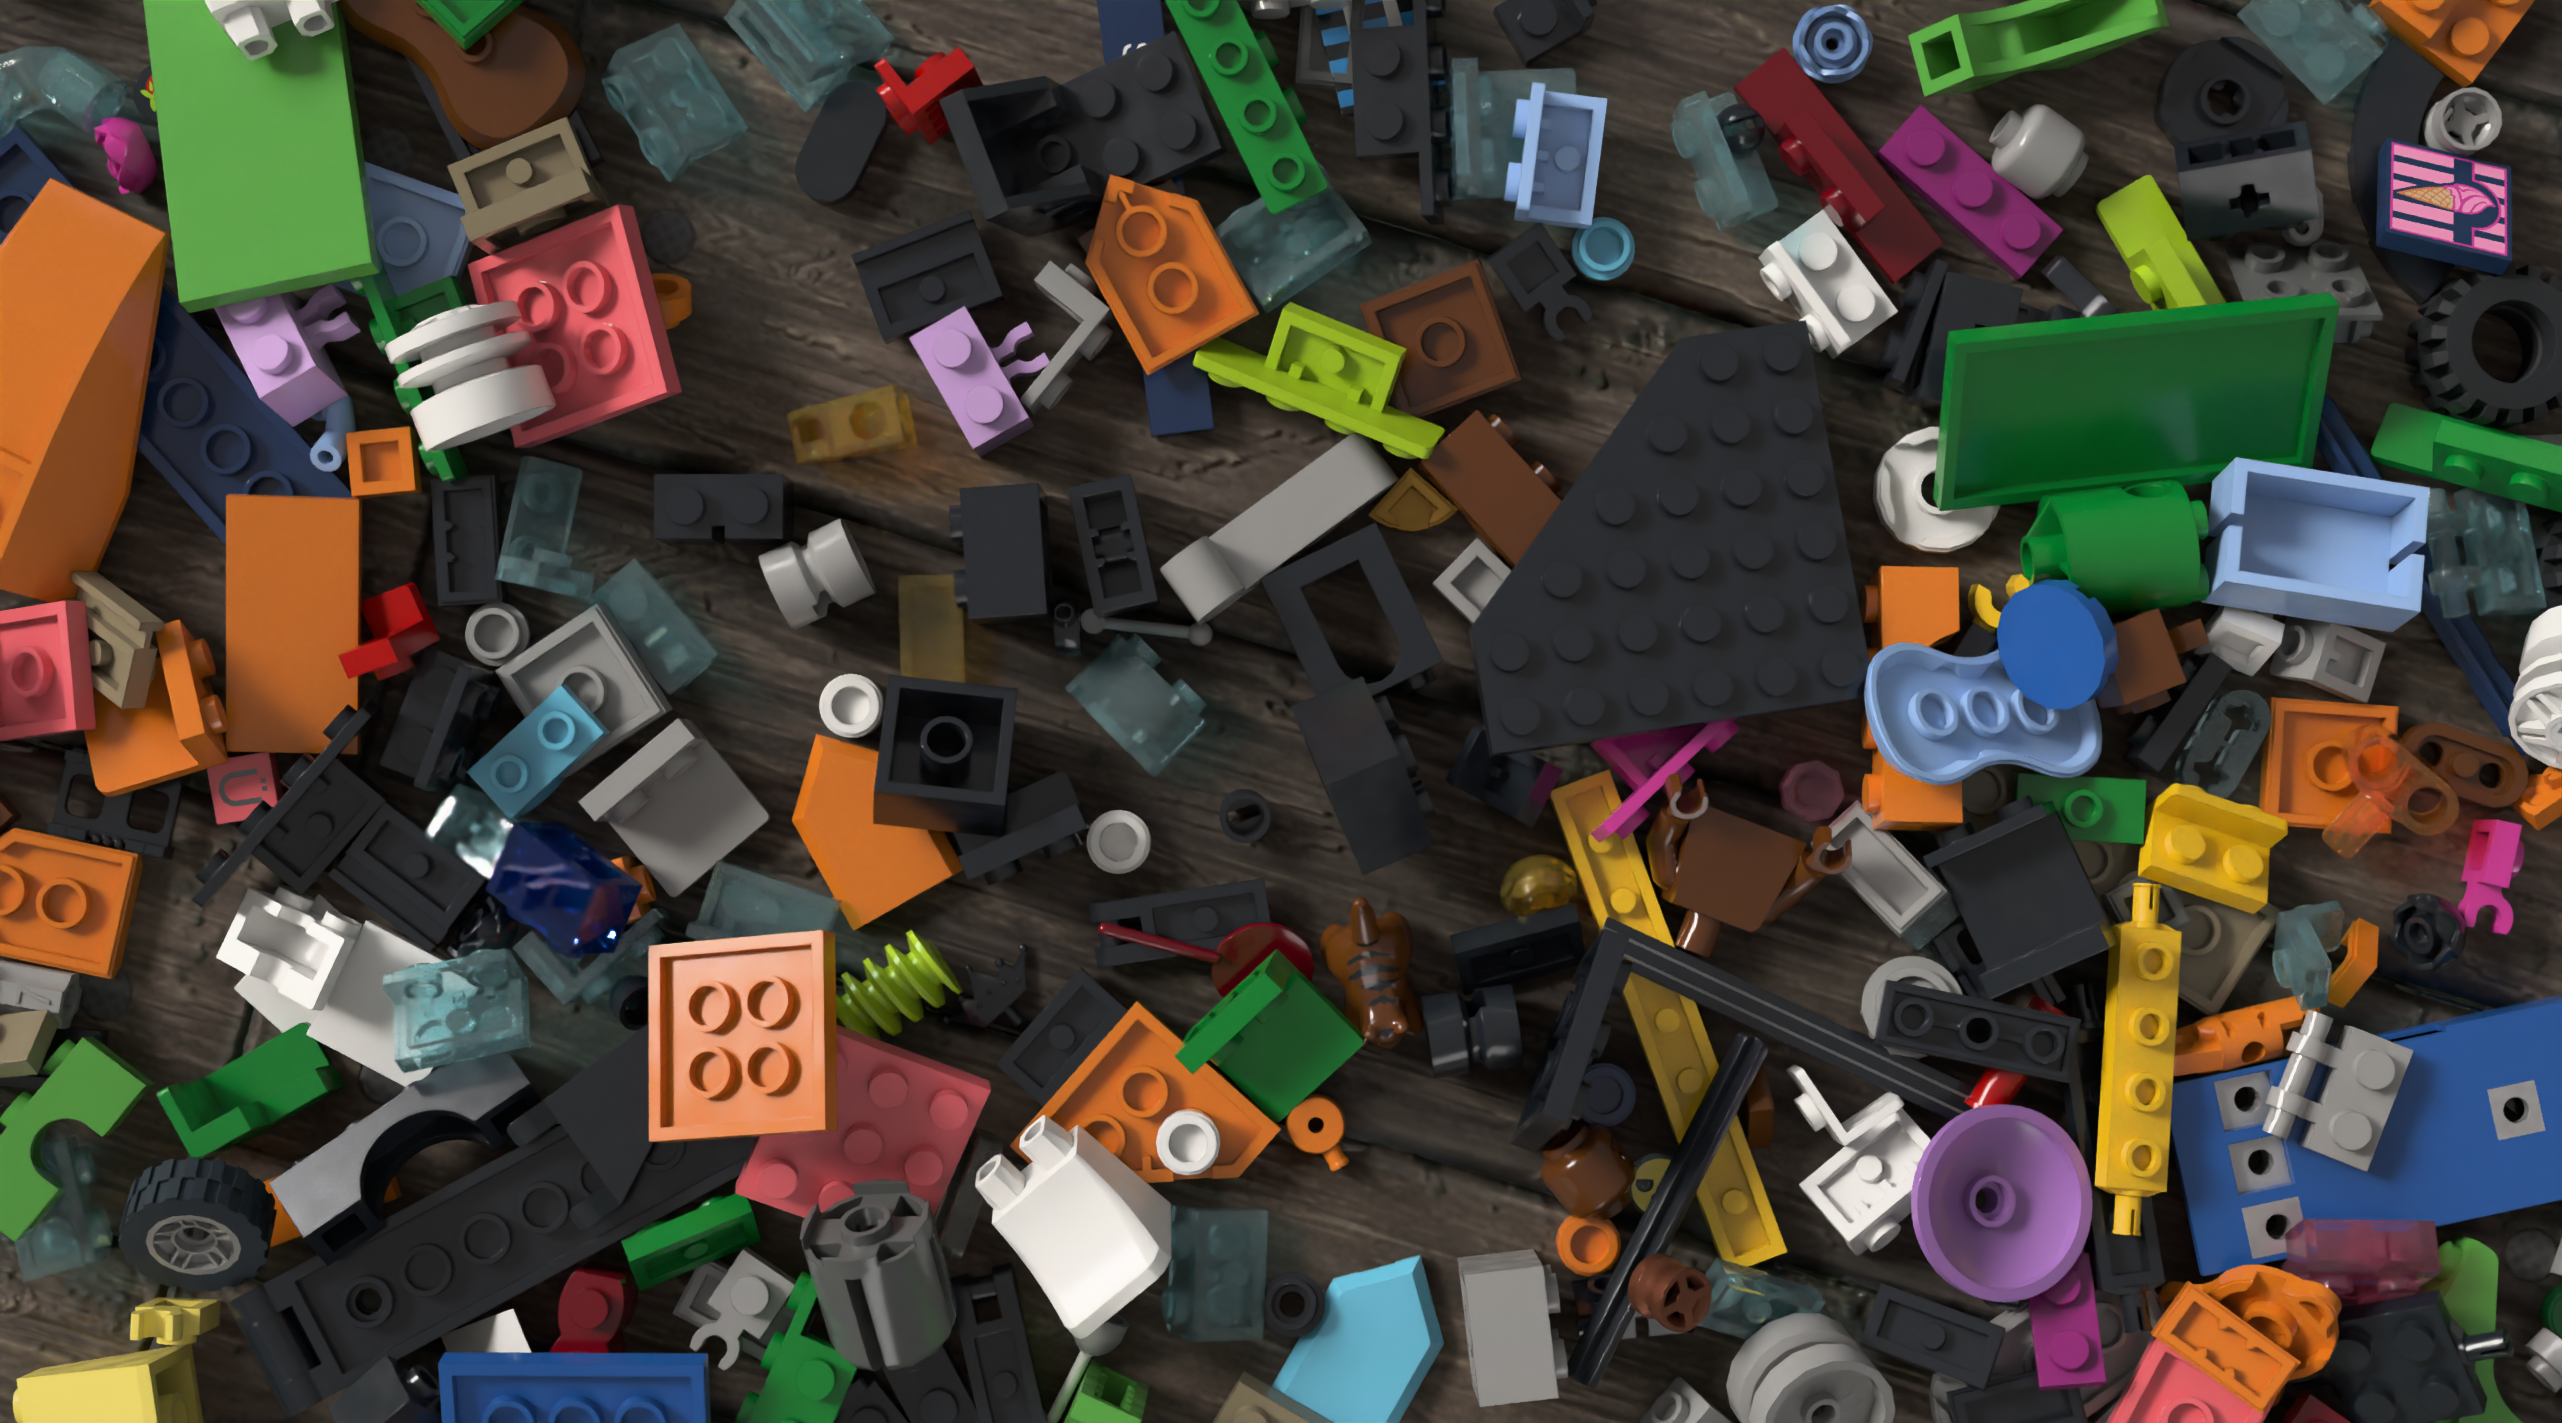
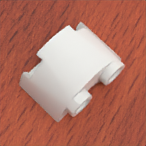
(290, 944)

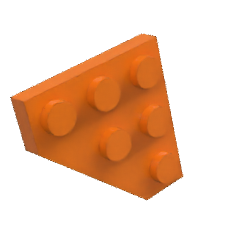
(1138, 1082)

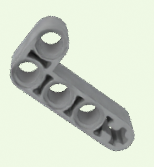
(1278, 527)

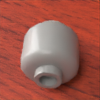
(2038, 151)

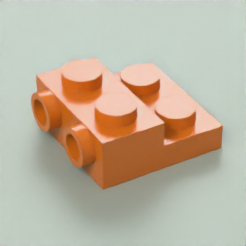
(2452, 33)

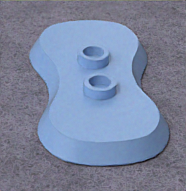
(1955, 715)

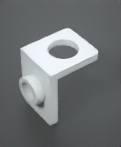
(1819, 1114)

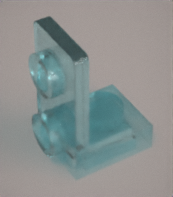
(540, 530)
(568, 979)

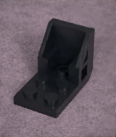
(1048, 148)

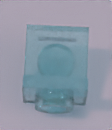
(471, 828)
(2301, 949)

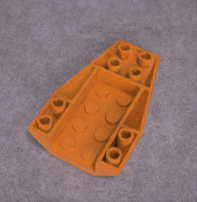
(73, 381)

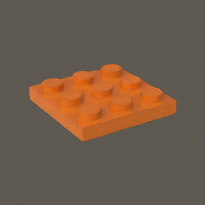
(742, 1037)

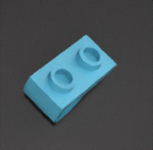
(538, 753)

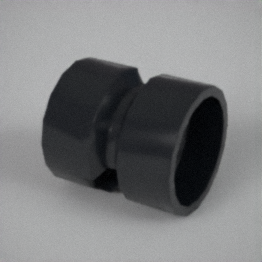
(1472, 1031)

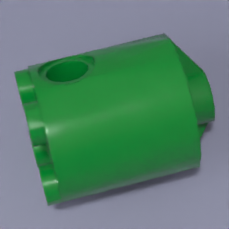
(2121, 545)

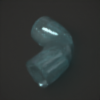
(57, 81)

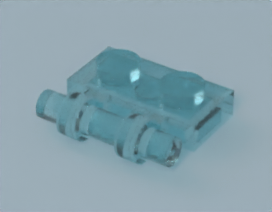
(2498, 554)

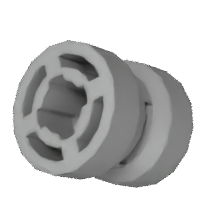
(2472, 117)

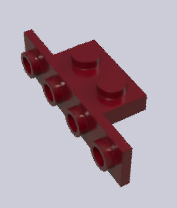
(1838, 165)

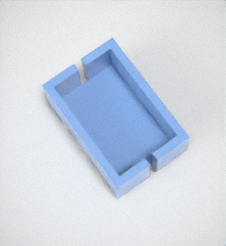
(2316, 544)

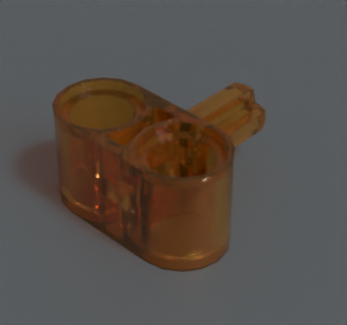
(2387, 792)

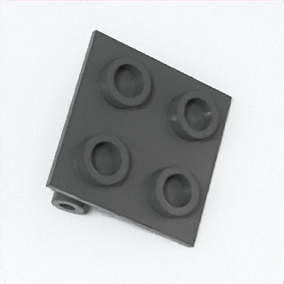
(2323, 267)

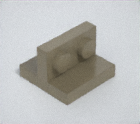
(527, 187)

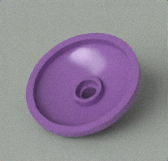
(2032, 1210)

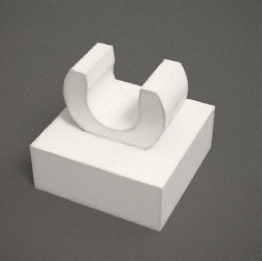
(2242, 638)

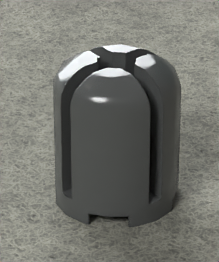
(880, 1276)

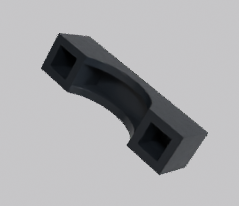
(342, 1186)

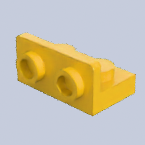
(2209, 846)

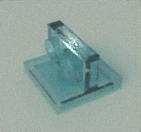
(809, 42)

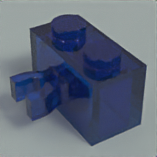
(563, 889)

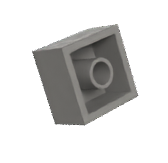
(1509, 1329)

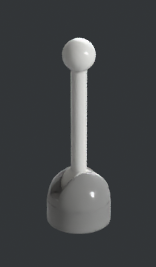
(1098, 1343)

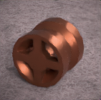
(1669, 1292)

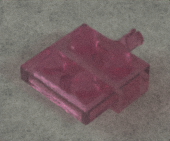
(2364, 1257)

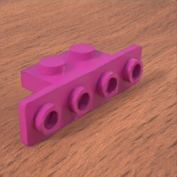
(1645, 764)

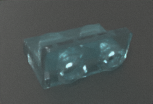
(1216, 1274)

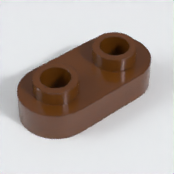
(2463, 755)

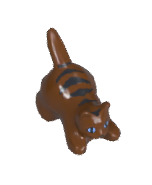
(1372, 966)

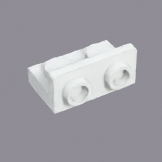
(1825, 285)
(1870, 1183)

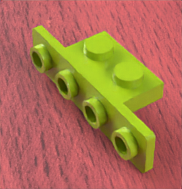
(2156, 248)
(1328, 373)

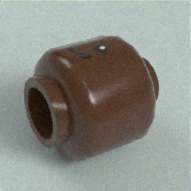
(1588, 1171)

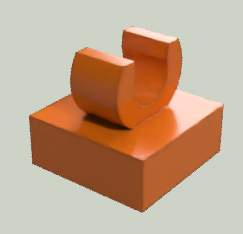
(383, 462)

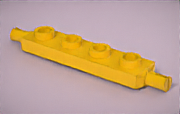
(2138, 1060)

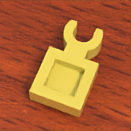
(174, 1319)

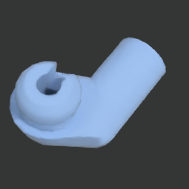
(332, 446)

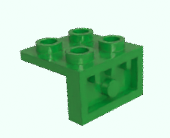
(1273, 1037)

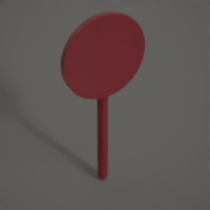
(1235, 955)

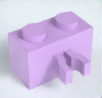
(285, 350)
(973, 379)

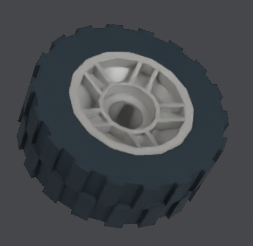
(197, 1224)

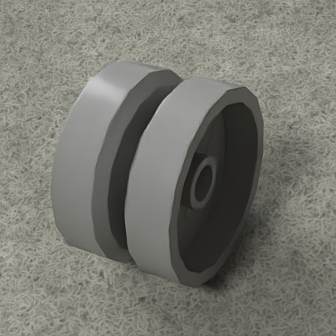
(1806, 1373)

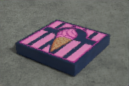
(2444, 206)

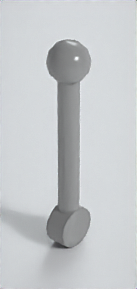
(1196, 634)

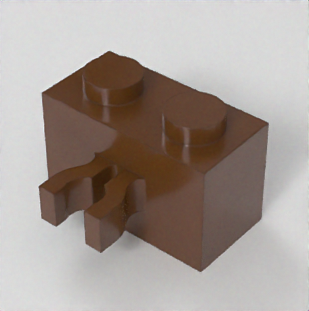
(2148, 661)

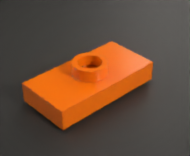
(2225, 1347)

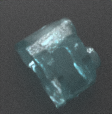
(1138, 704)

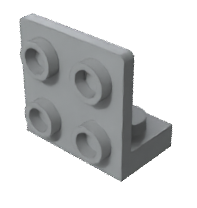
(677, 806)

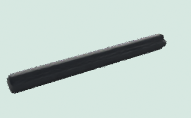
(1668, 1204)

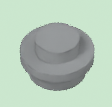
(497, 633)

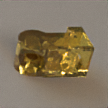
(853, 426)

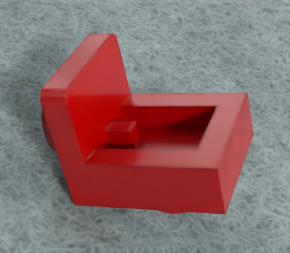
(399, 630)

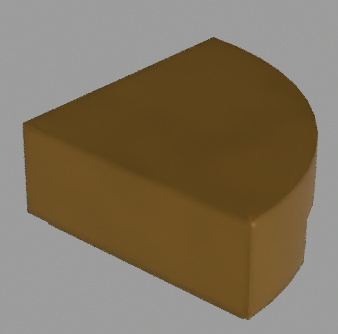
(1412, 506)

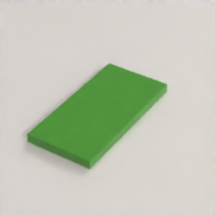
(258, 158)

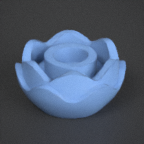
(1838, 24)

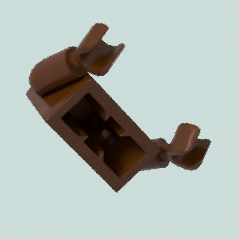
(1730, 866)

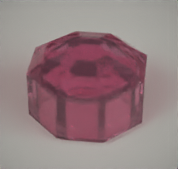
(1811, 791)

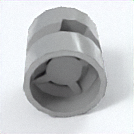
(817, 574)

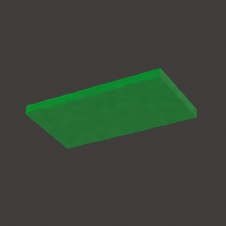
(2130, 398)

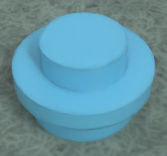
(1603, 250)

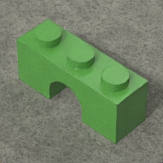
(84, 1085)

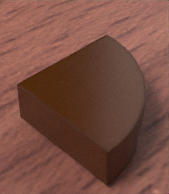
(1758, 1112)

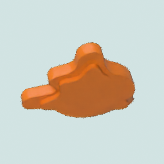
(2280, 1306)

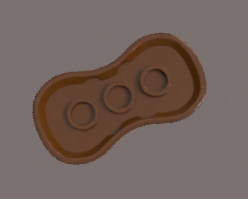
(499, 87)

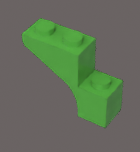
(2026, 37)
(2470, 1293)

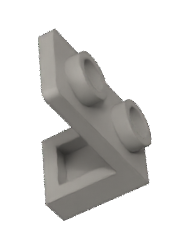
(1075, 295)

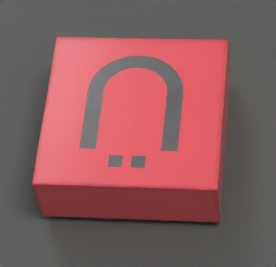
(243, 785)

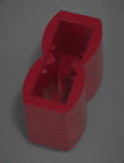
(596, 1309)

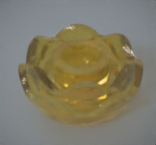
(1537, 885)

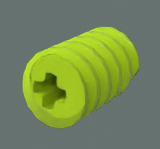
(895, 989)

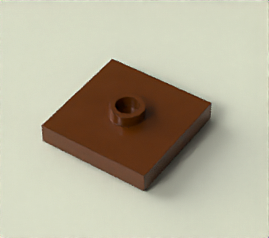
(1450, 337)

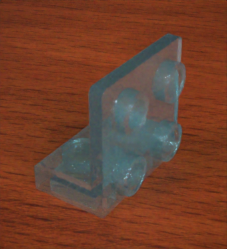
(1483, 122)

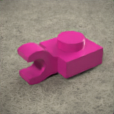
(2490, 863)

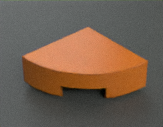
(2358, 964)

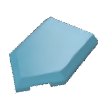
(1368, 1347)

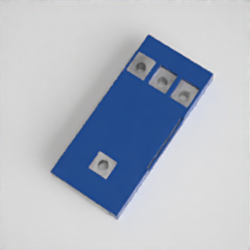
(2439, 1157)

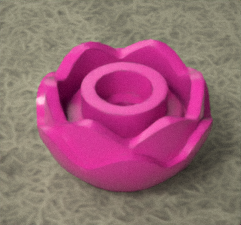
(127, 154)

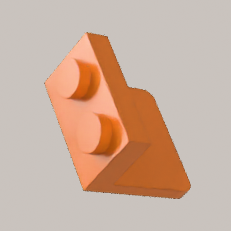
(174, 731)

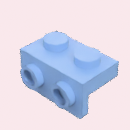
(1559, 158)

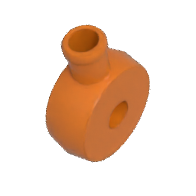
(1326, 1139)

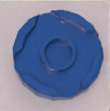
(2057, 644)

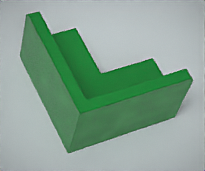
(251, 1093)

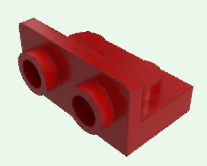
(918, 104)

